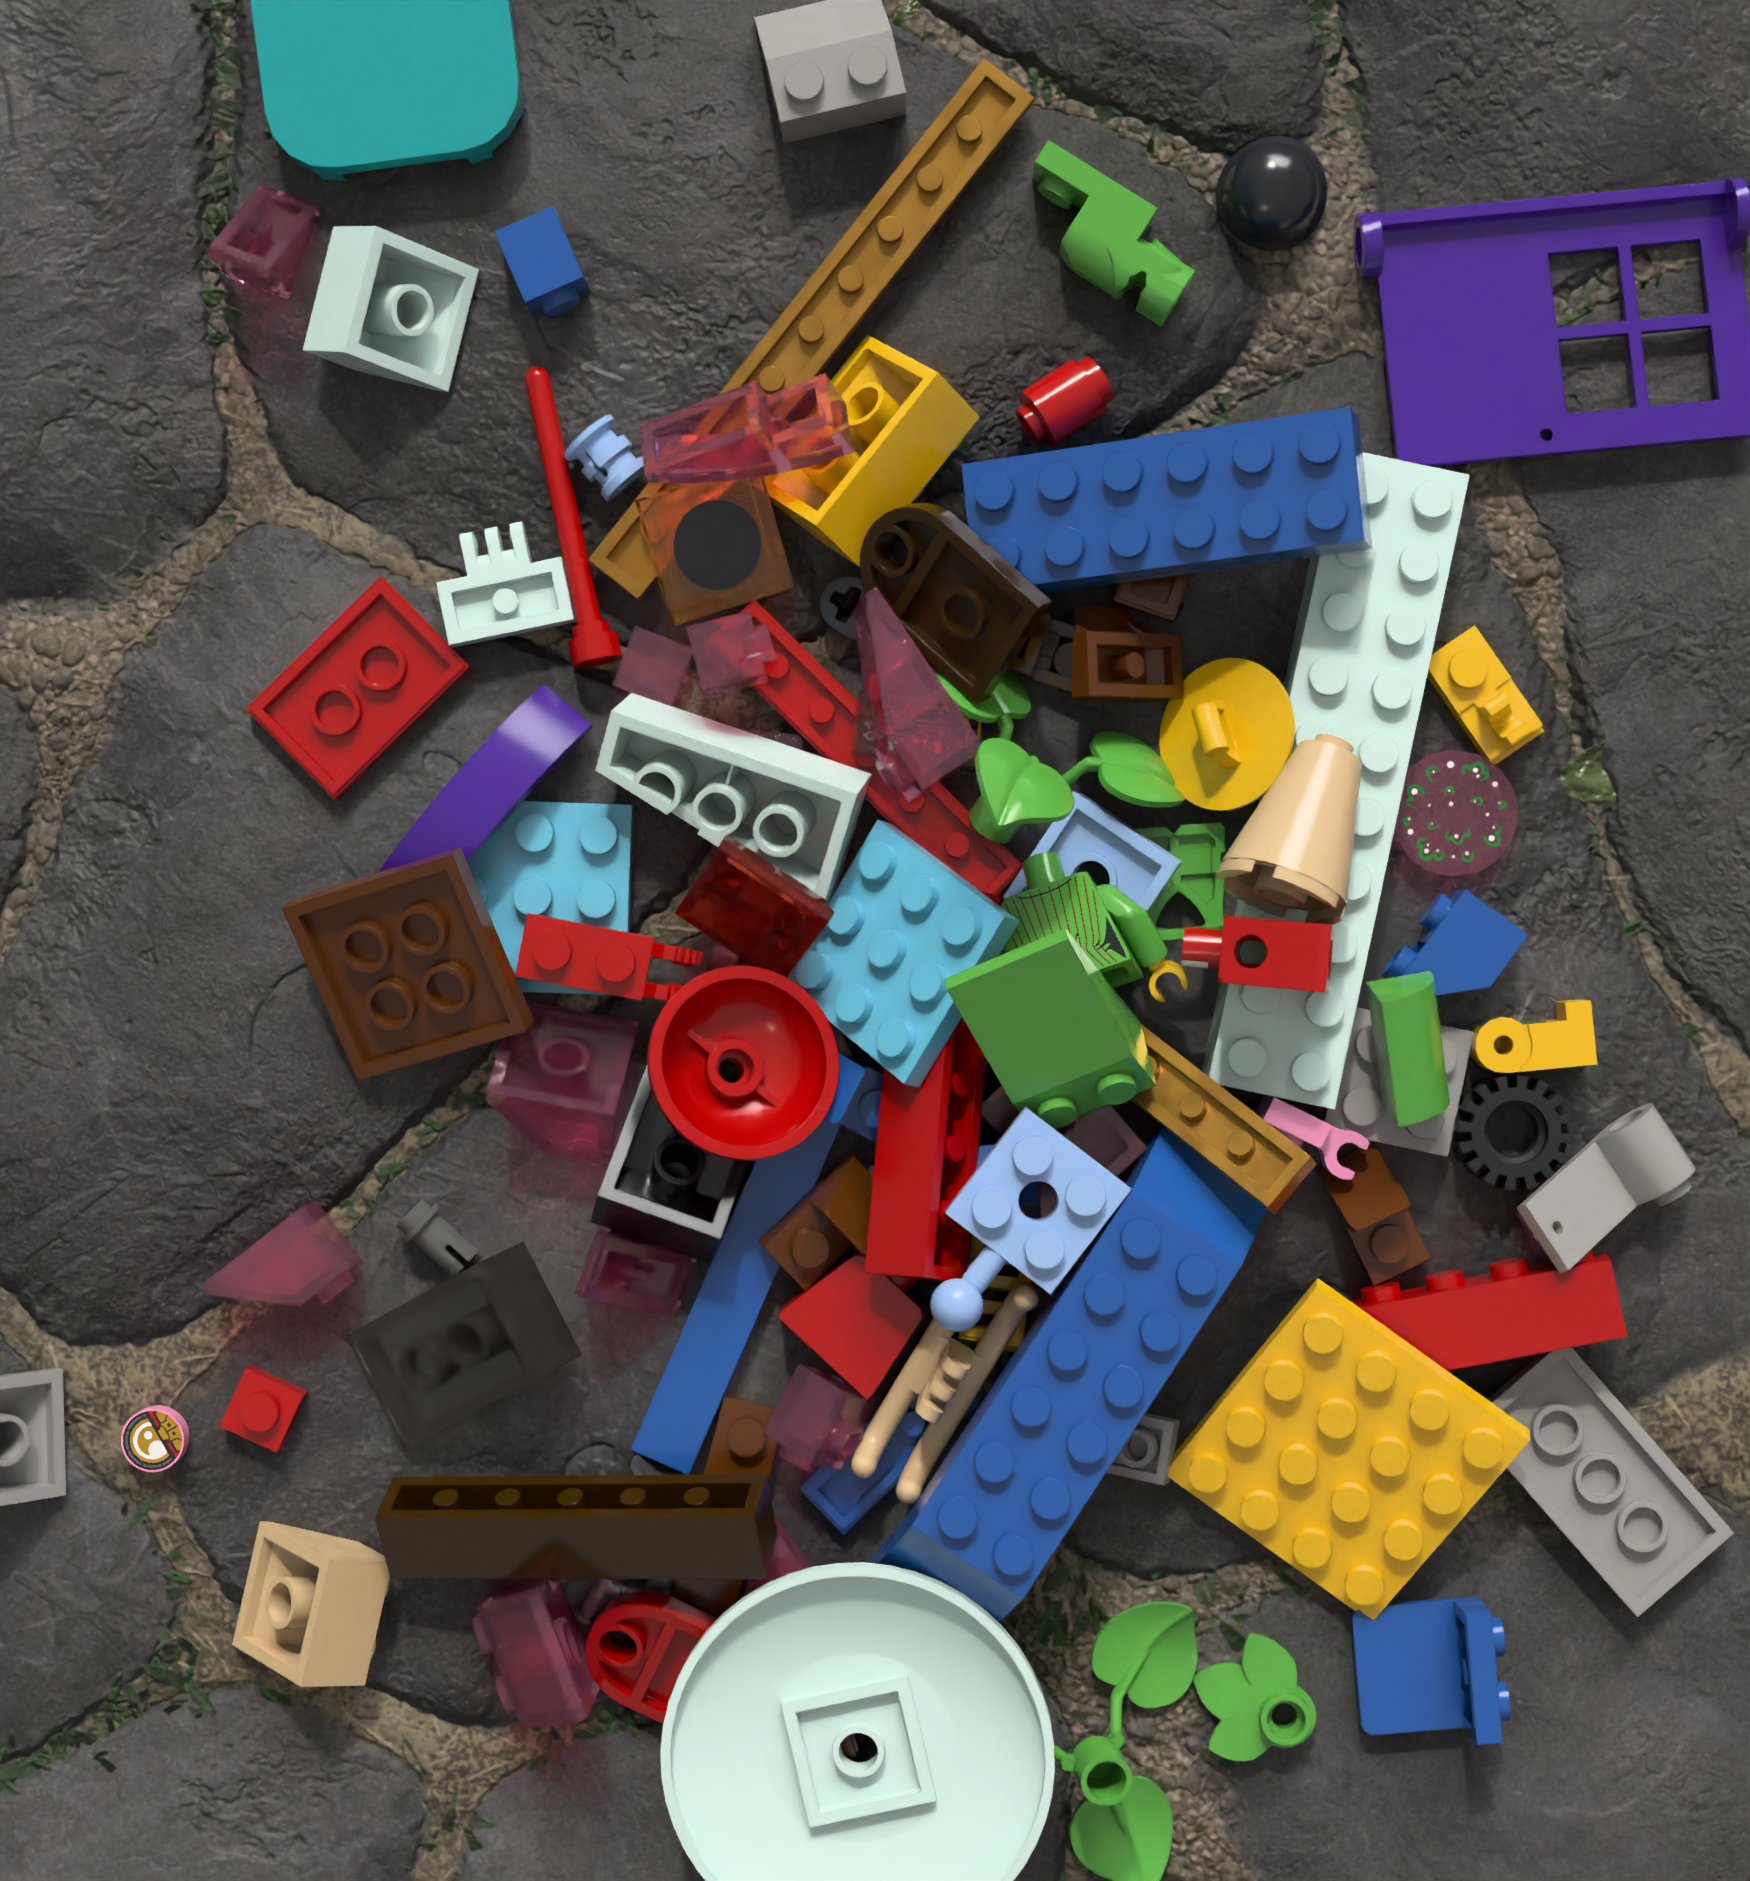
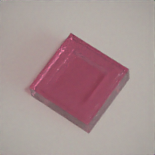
(653, 667)

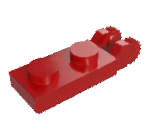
(596, 958)

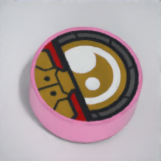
(155, 1438)

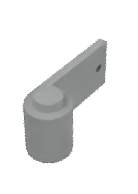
(1604, 1182)

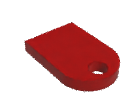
(664, 1638)

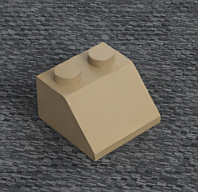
(312, 1606)

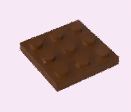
(409, 964)

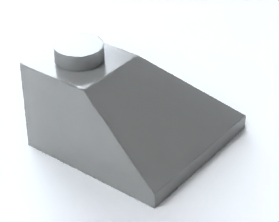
(32, 1436)

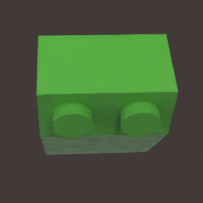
(1053, 1030)

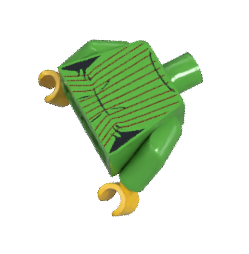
(1100, 919)

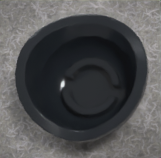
(1272, 193)

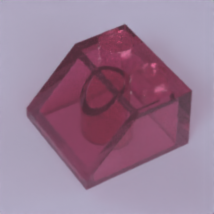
(537, 1653)

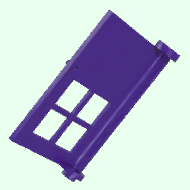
(1478, 333)

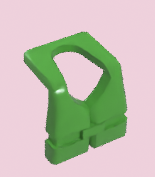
(1200, 852)

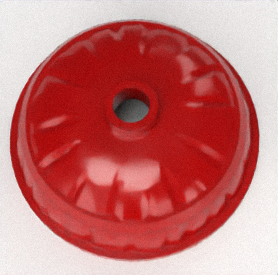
(773, 1038)

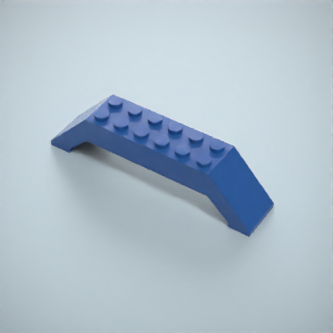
(1080, 1380)

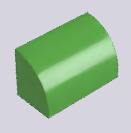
(1408, 1047)

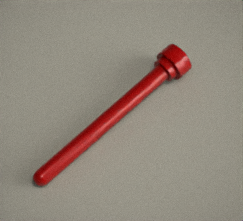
(592, 638)

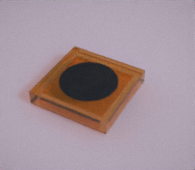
(714, 546)

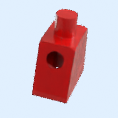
(1295, 958)
(855, 1320)

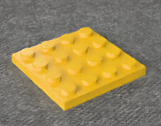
(1346, 1450)

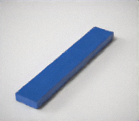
(727, 1305)

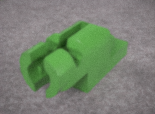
(1108, 234)

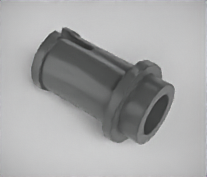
(433, 1233)

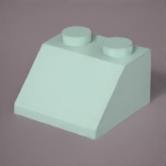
(390, 307)

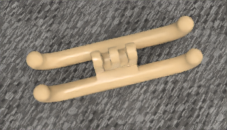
(946, 1383)

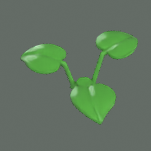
(1024, 791)
(1126, 1819)

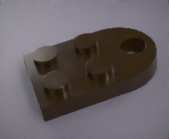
(952, 595)

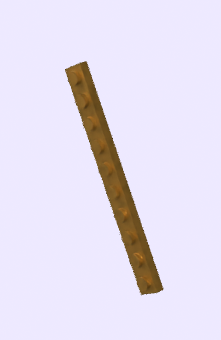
(854, 273)

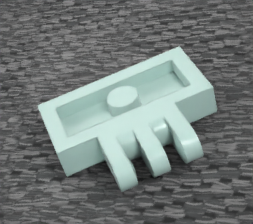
(503, 591)

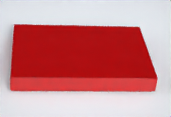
(359, 688)

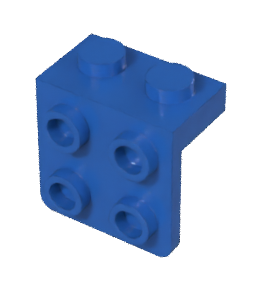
(1431, 1668)

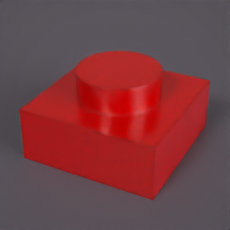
(263, 1408)

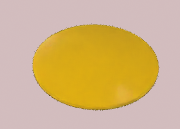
(1227, 734)

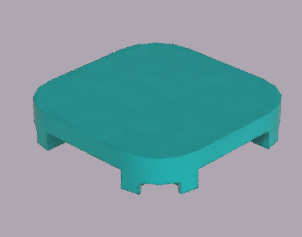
(387, 81)

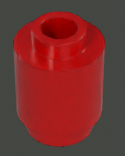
(1064, 401)

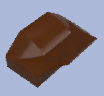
(1123, 659)

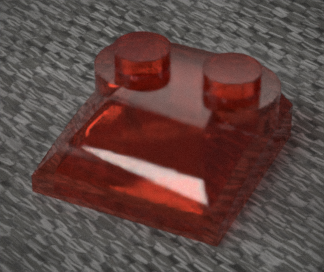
(755, 909)

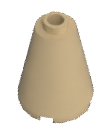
(1300, 836)

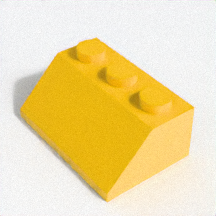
(901, 434)

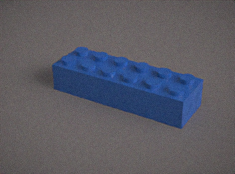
(1176, 501)

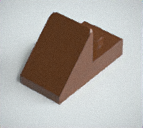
(1375, 1215)
(823, 1223)

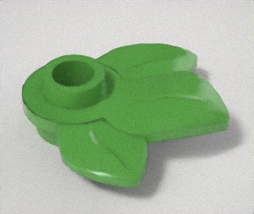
(1246, 1697)

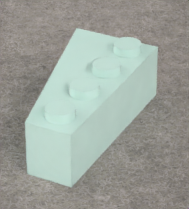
(738, 787)

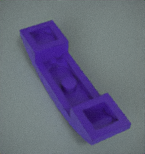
(495, 779)

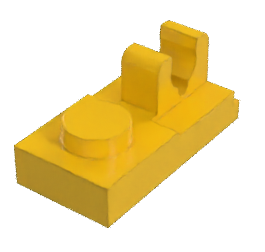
(1483, 696)

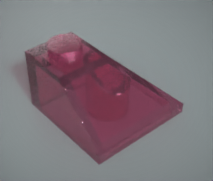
(566, 1081)

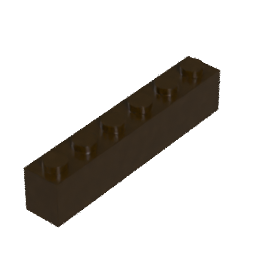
(578, 1527)

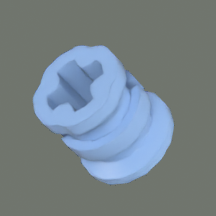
(606, 457)

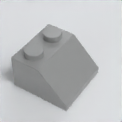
(831, 67)

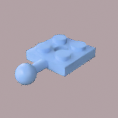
(1094, 834)
(1037, 1247)

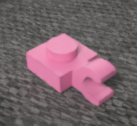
(1302, 1127)

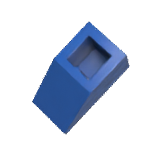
(1461, 944)

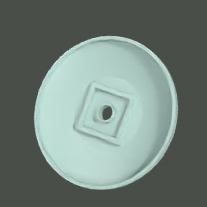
(843, 1652)

